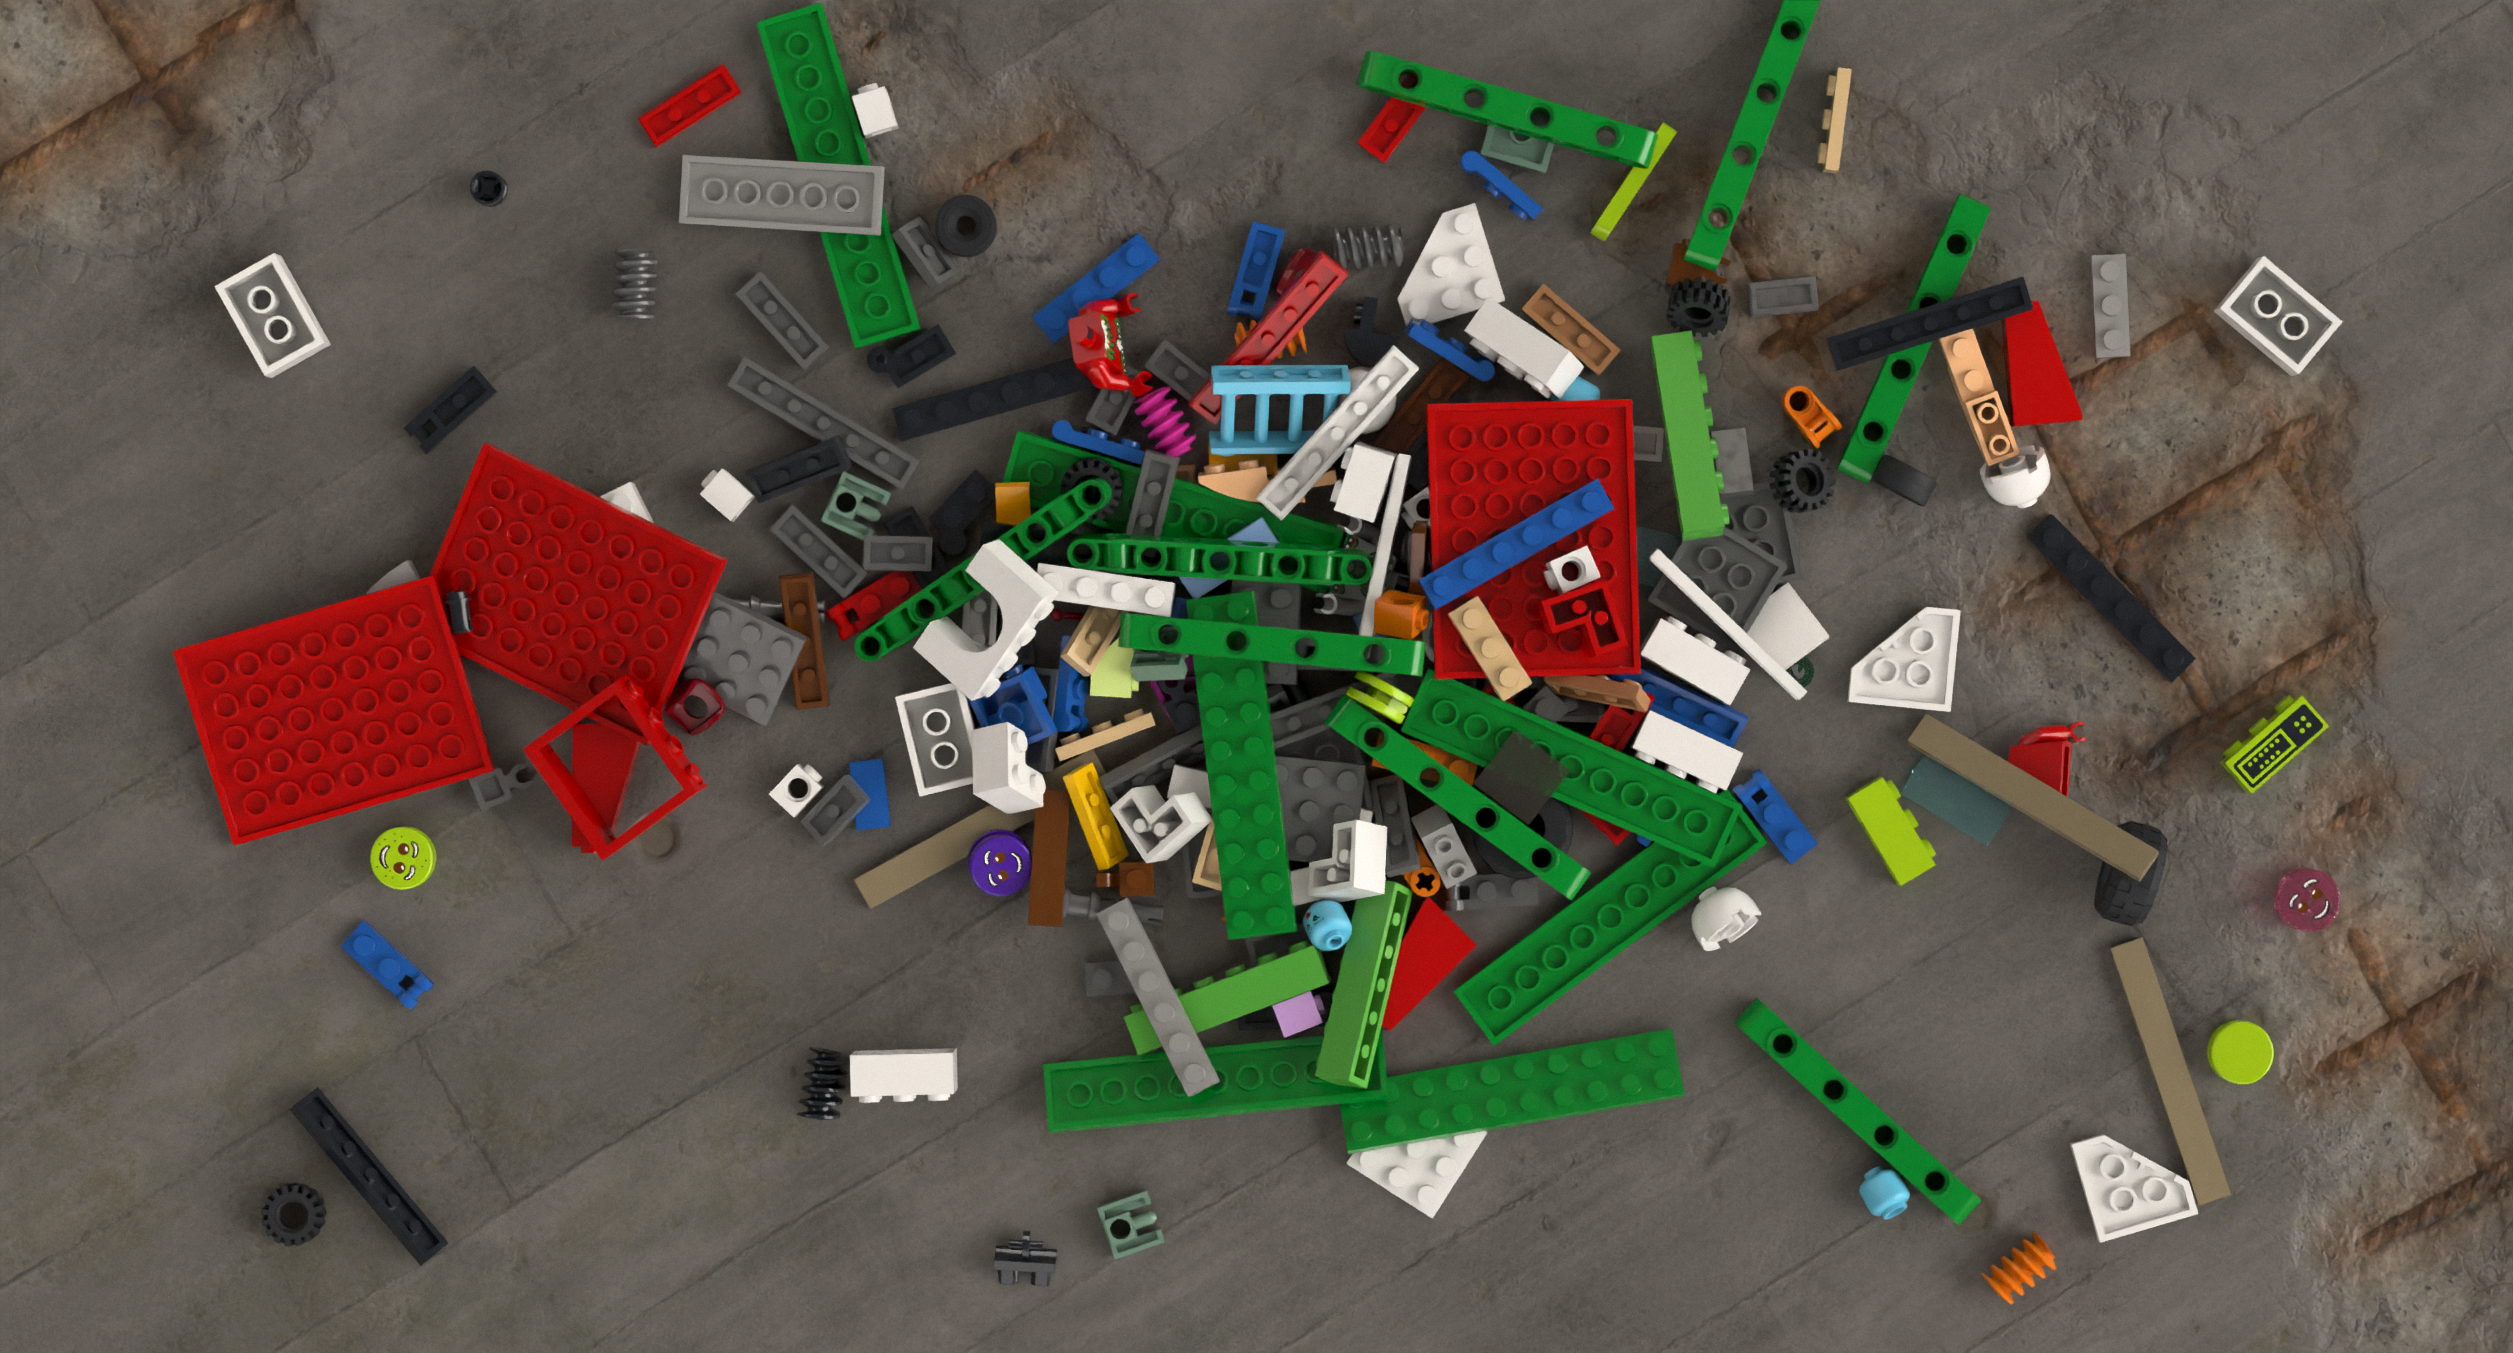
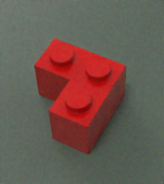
(1592, 610)

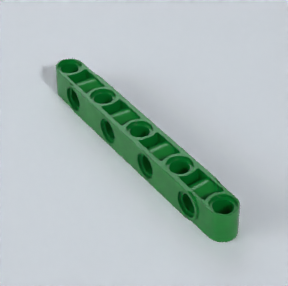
(1507, 109)
(1750, 133)
(1888, 392)
(1193, 559)
(959, 587)
(1271, 644)
(1457, 797)
(1857, 1111)

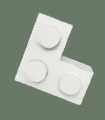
(1001, 769)
(1160, 826)
(1355, 864)

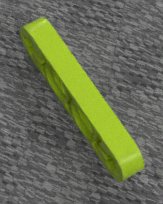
(1631, 186)

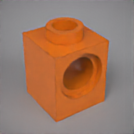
(1400, 614)

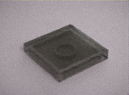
(1521, 776)

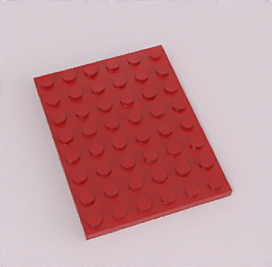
(1504, 465)
(572, 588)
(334, 710)

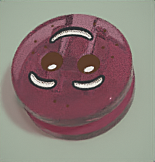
(2307, 900)

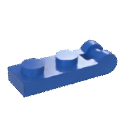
(1499, 185)
(1256, 270)
(1451, 350)
(1098, 442)
(1070, 697)
(1775, 817)
(386, 964)

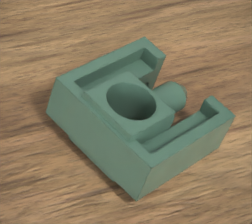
(859, 489)
(1159, 665)
(1121, 1210)

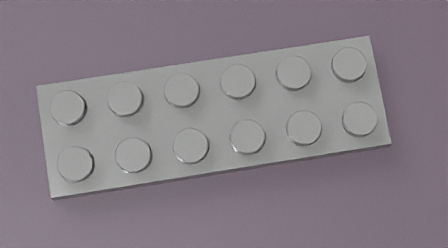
(781, 195)

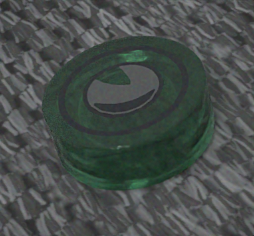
(1802, 671)

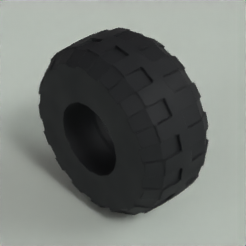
(1556, 829)
(2121, 896)

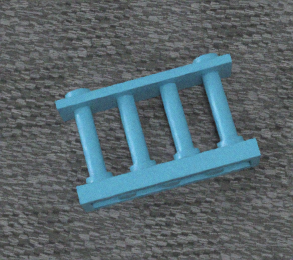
(1263, 382)

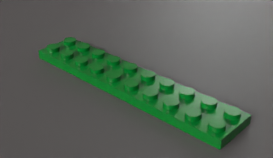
(828, 131)
(1192, 507)
(1599, 776)
(1243, 778)
(1595, 930)
(1149, 1091)
(1516, 1091)

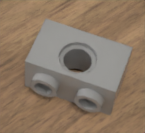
(1443, 845)

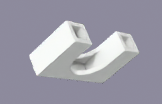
(1110, 590)
(1023, 602)

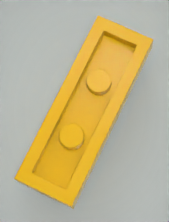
(1095, 816)

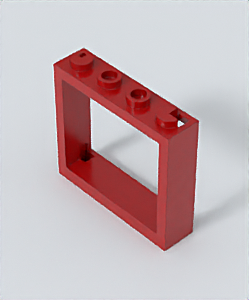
(573, 797)

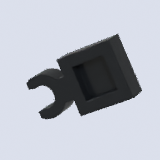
(1181, 706)

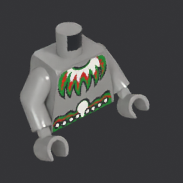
(1351, 599)

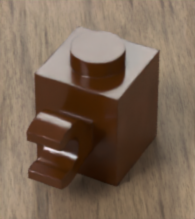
(1681, 269)
(1134, 878)

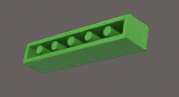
(1687, 435)
(1363, 987)
(1239, 992)

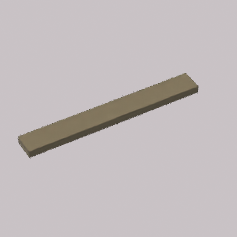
(2033, 797)
(954, 842)
(2169, 1071)

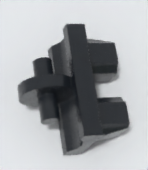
(1027, 1257)

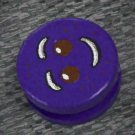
(1000, 862)

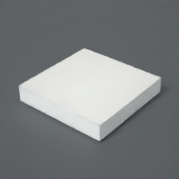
(1787, 628)

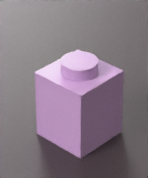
(1299, 1013)

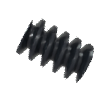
(824, 1084)

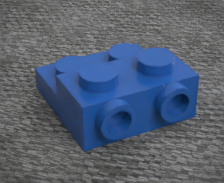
(1019, 703)

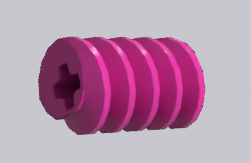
(1165, 423)

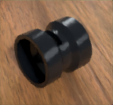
(484, 185)

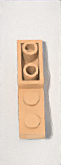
(1978, 397)
(1248, 480)

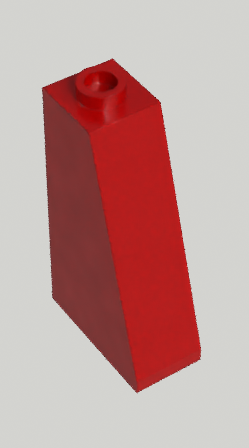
(2035, 373)
(603, 770)
(1425, 957)

